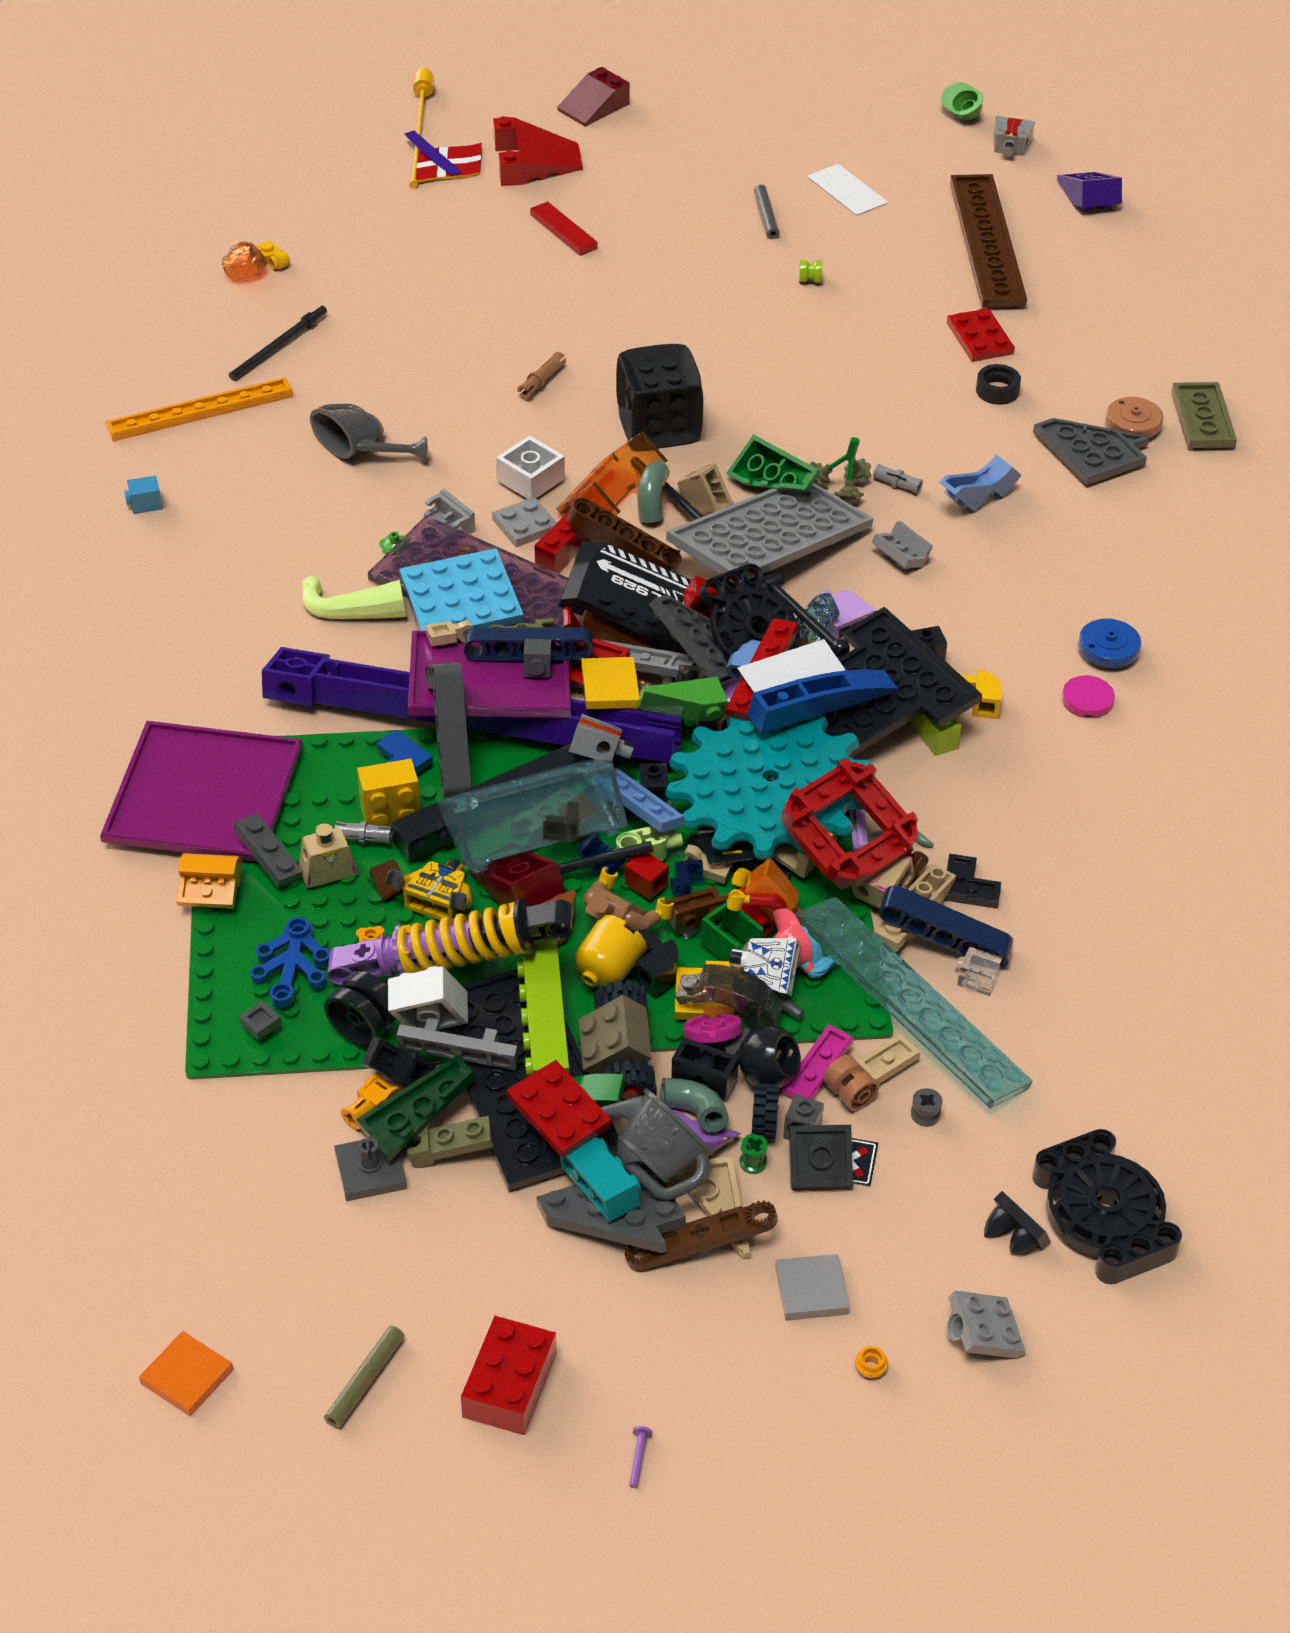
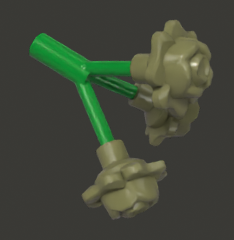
(855, 472)

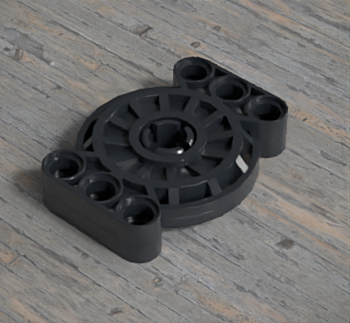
(1127, 1230)

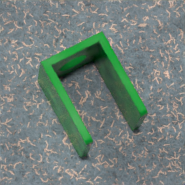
(736, 922)

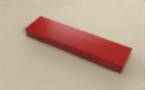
(563, 228)

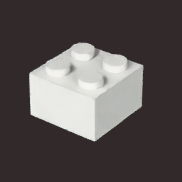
(530, 467)
(427, 995)

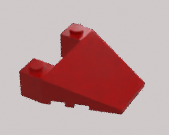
(537, 152)

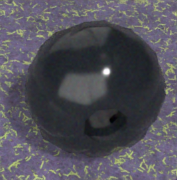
(759, 1056)

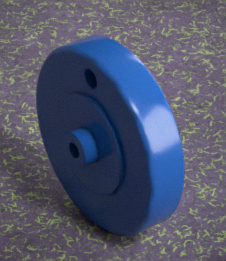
(1109, 643)

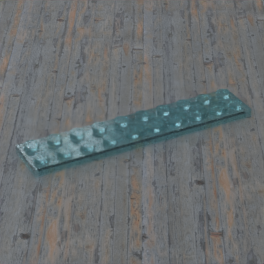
(914, 1003)

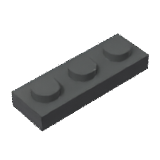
(267, 850)

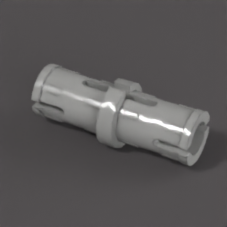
(897, 479)
(365, 832)

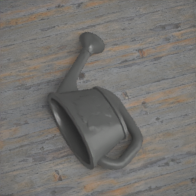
(350, 429)
(658, 1143)

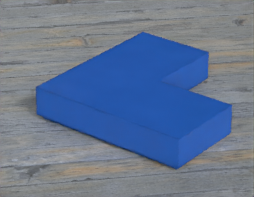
(399, 747)

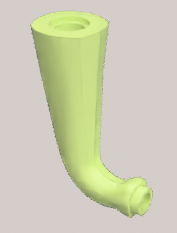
(374, 602)

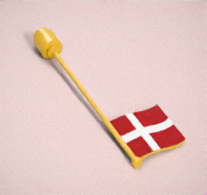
(463, 157)

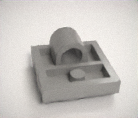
(984, 1325)

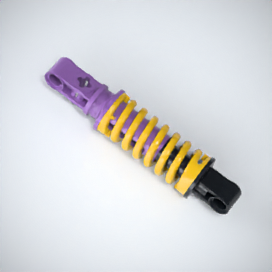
(456, 943)

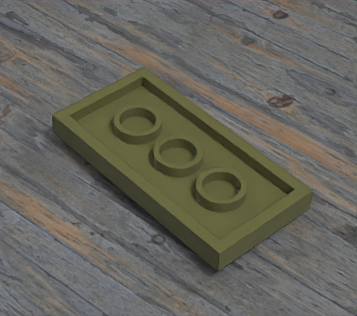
(1204, 415)

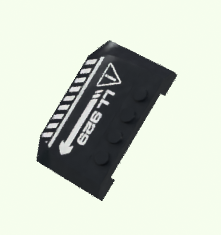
(621, 588)

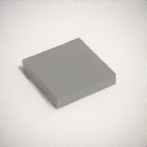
(812, 1287)

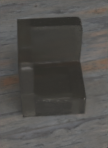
(561, 827)

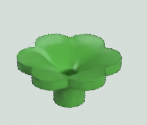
(390, 541)

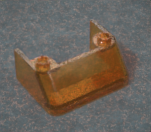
(615, 475)

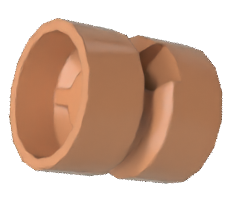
(850, 1082)

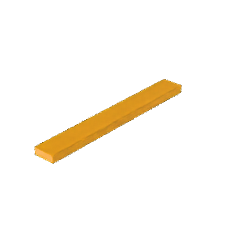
(198, 409)

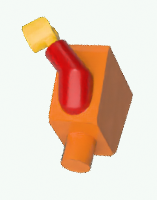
(765, 888)

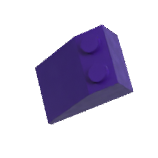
(1092, 189)

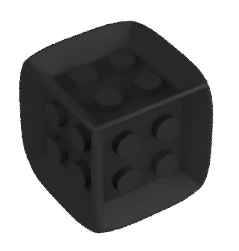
(660, 394)

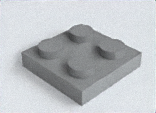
(523, 521)

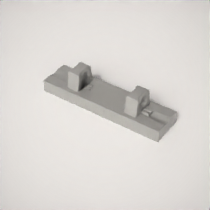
(656, 660)
(481, 1051)

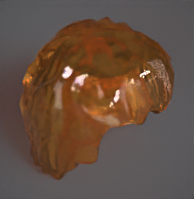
(243, 262)

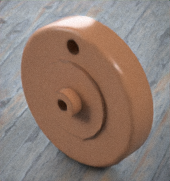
(1134, 416)

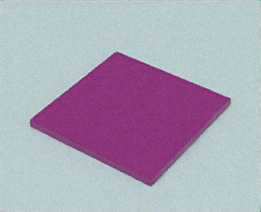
(489, 686)
(195, 783)

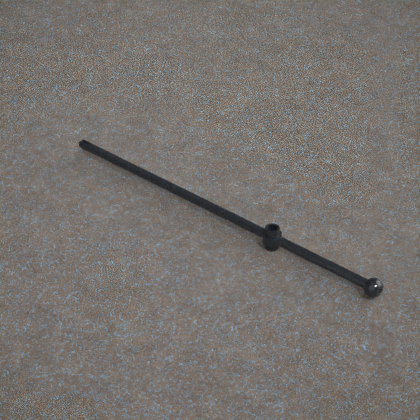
(773, 583)

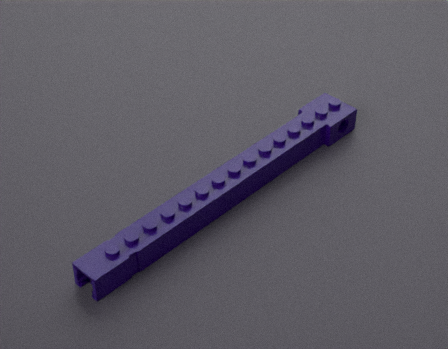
(315, 678)

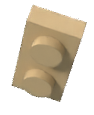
(889, 1058)

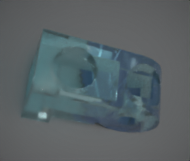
(824, 610)

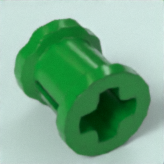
(753, 1150)

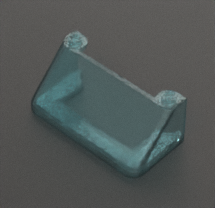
(510, 814)

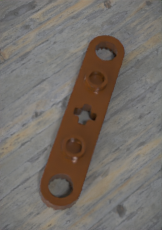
(718, 1231)

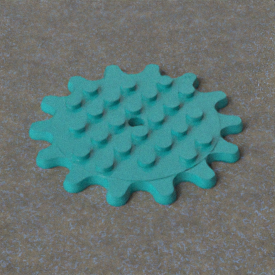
(730, 784)

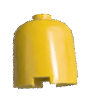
(609, 952)

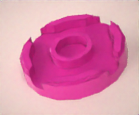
(1088, 696)
(713, 1030)

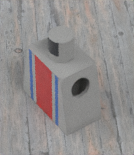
(589, 738)

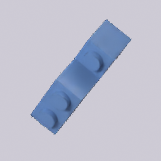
(973, 488)

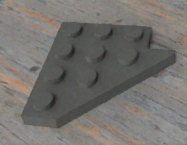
(1092, 450)
(693, 634)
(640, 1228)

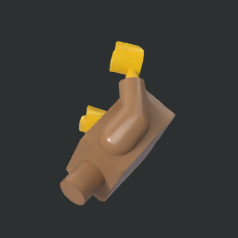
(603, 902)

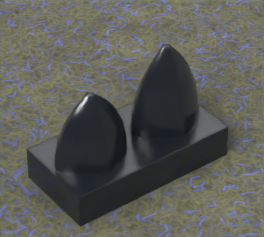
(1006, 1216)

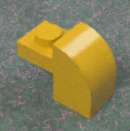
(991, 692)

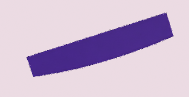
(432, 153)

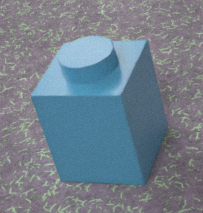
(143, 494)

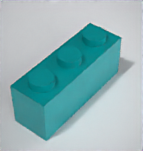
(602, 1179)

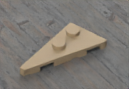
(718, 1193)

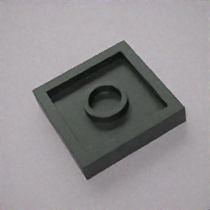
(820, 1156)

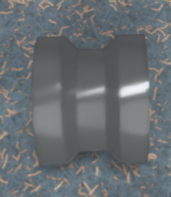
(930, 1113)

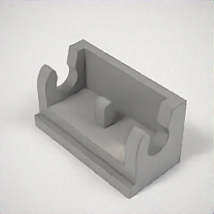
(451, 512)

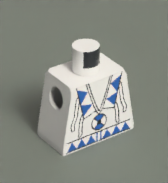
(771, 961)

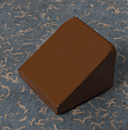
(378, 876)

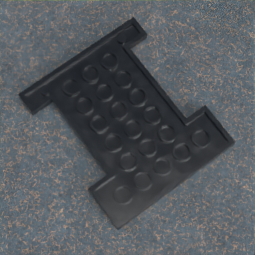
(921, 675)

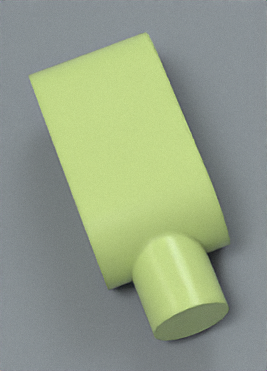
(660, 841)

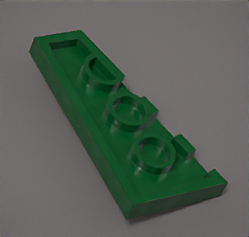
(414, 1107)

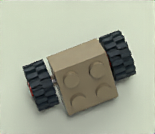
(618, 1037)

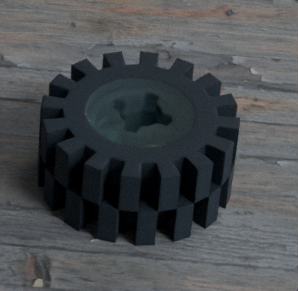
(765, 1110)

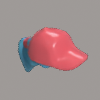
(810, 953)

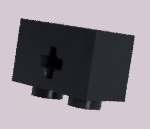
(706, 1066)

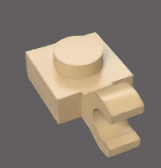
(445, 632)
(717, 872)

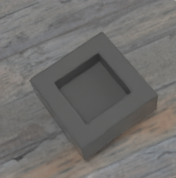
(260, 1020)

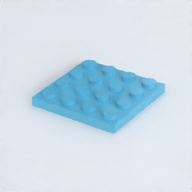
(462, 589)

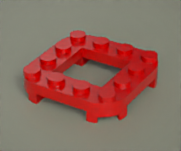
(858, 866)

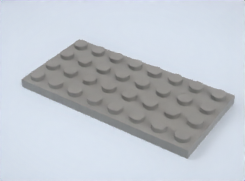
(769, 529)

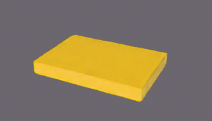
(610, 683)

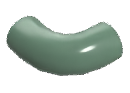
(650, 491)
(695, 1098)

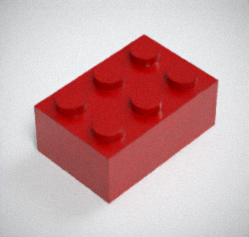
(508, 1375)

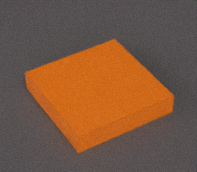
(186, 1373)

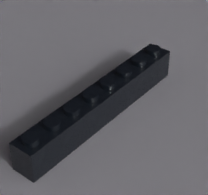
(426, 830)

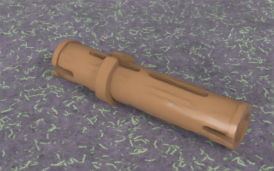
(537, 379)

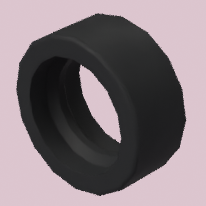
(997, 394)

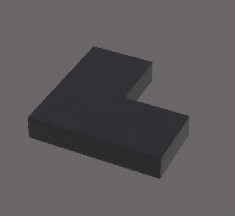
(969, 889)

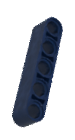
(516, 637)
(942, 924)

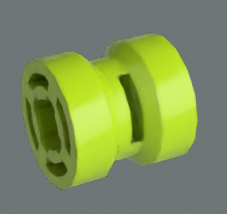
(811, 271)

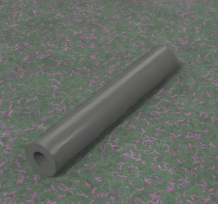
(766, 212)

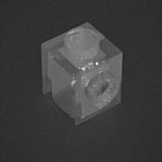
(978, 971)

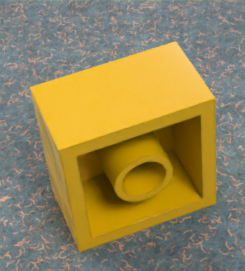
(388, 791)

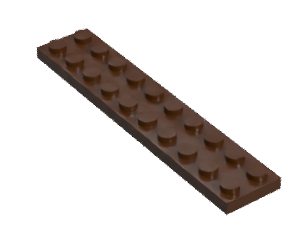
(988, 241)

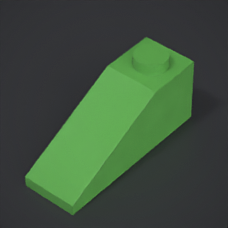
(689, 699)

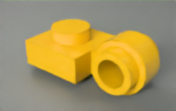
(274, 255)

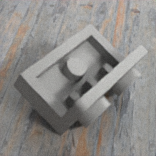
(903, 546)

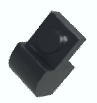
(658, 965)
(395, 1062)

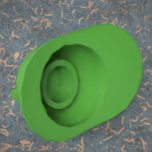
(963, 100)

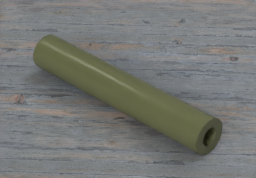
(364, 1377)

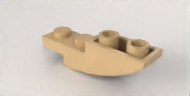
(931, 884)

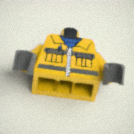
(434, 889)

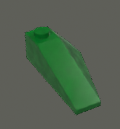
(771, 467)

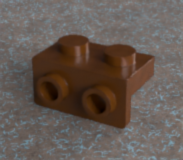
(691, 908)

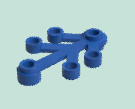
(296, 933)

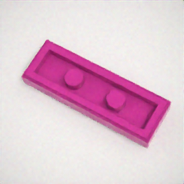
(828, 1047)

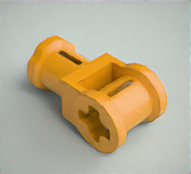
(369, 1096)

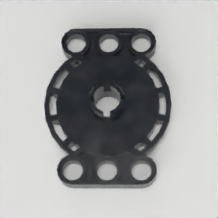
(743, 609)

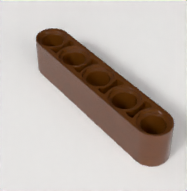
(607, 527)

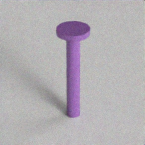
(642, 1433)

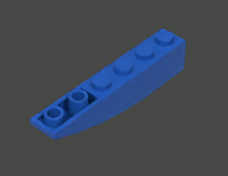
(816, 696)

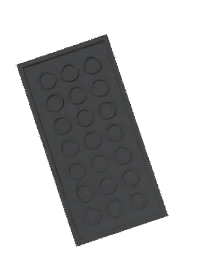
(518, 1147)

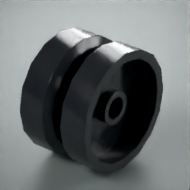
(359, 1008)

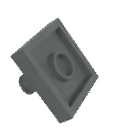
(366, 1171)

